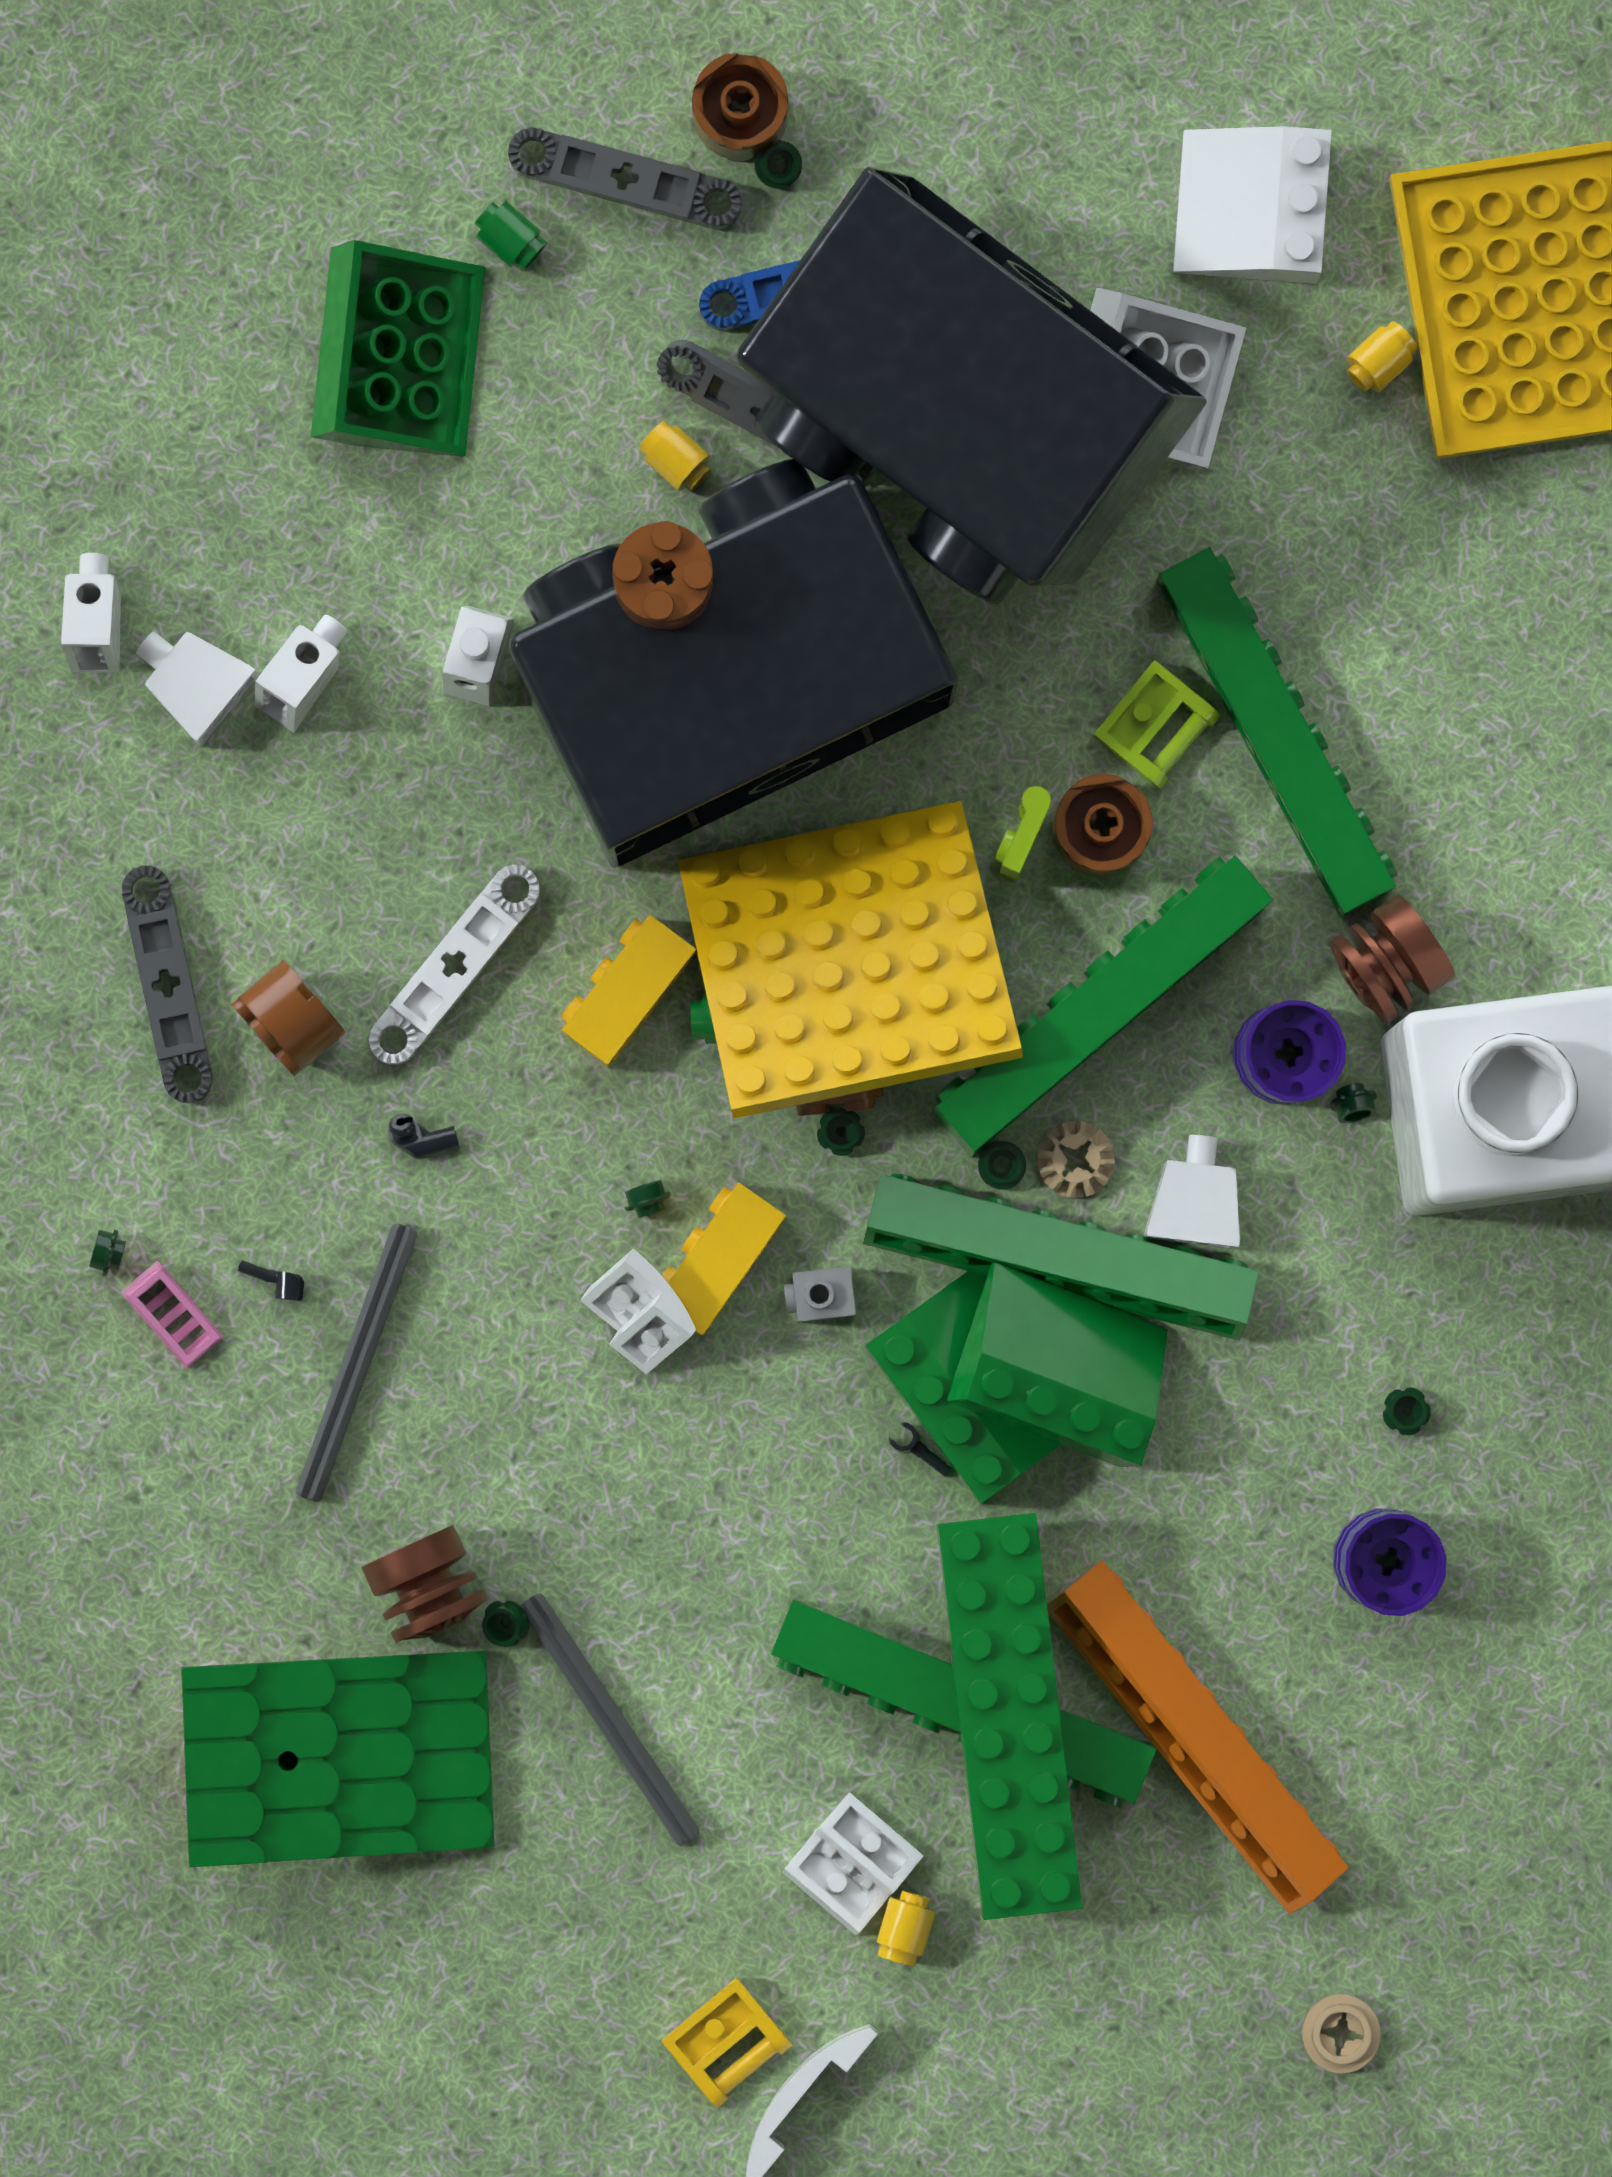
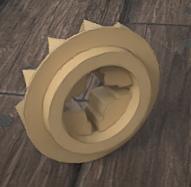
(1079, 1182)
(1355, 2052)

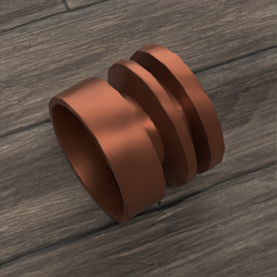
(1391, 959)
(424, 1584)

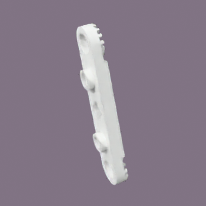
(477, 936)

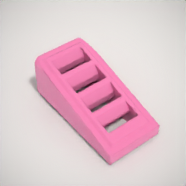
(144, 1283)

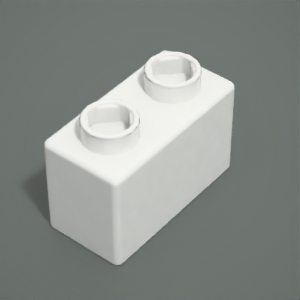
(1502, 1100)

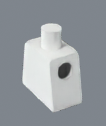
(92, 617)
(476, 654)
(195, 681)
(290, 687)
(1196, 1199)

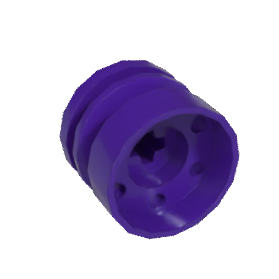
(1317, 1044)
(1401, 1588)

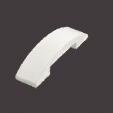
(843, 2052)

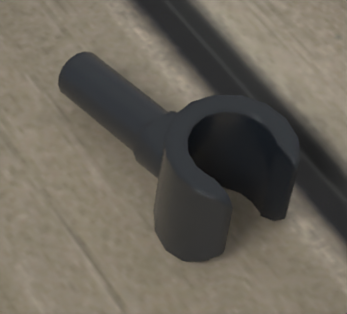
(288, 1285)
(921, 1451)

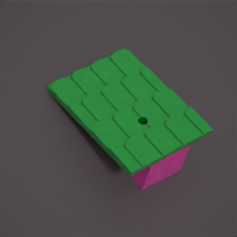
(383, 1750)

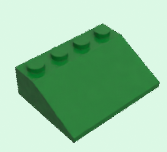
(397, 350)
(921, 1362)
(1062, 1367)

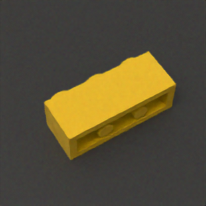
(627, 989)
(722, 1253)

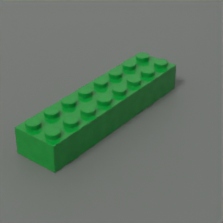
(1105, 1004)
(1009, 1716)

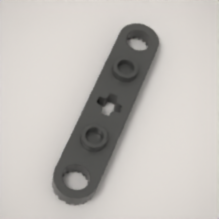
(589, 169)
(720, 387)
(174, 1019)

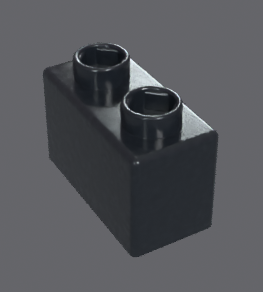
(964, 387)
(784, 672)

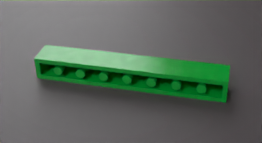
(1276, 731)
(1080, 1258)
(926, 1686)

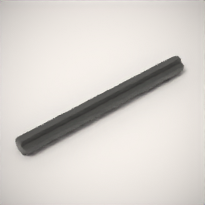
(356, 1362)
(610, 1720)

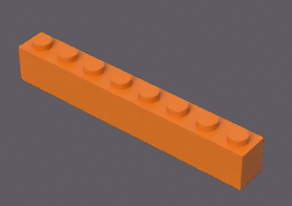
(1196, 1737)

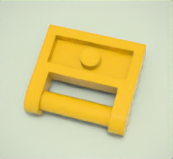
(715, 2030)

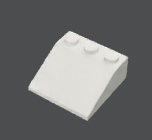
(1253, 203)
(1191, 347)

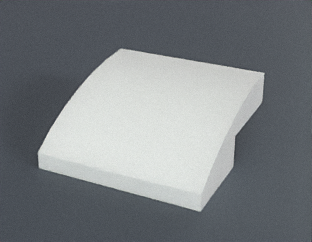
(641, 1309)
(852, 1863)

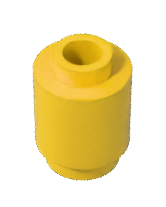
(1381, 357)
(675, 456)
(905, 1928)

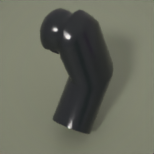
(418, 1141)

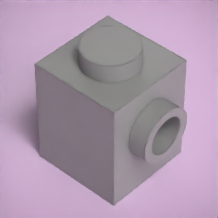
(821, 1294)

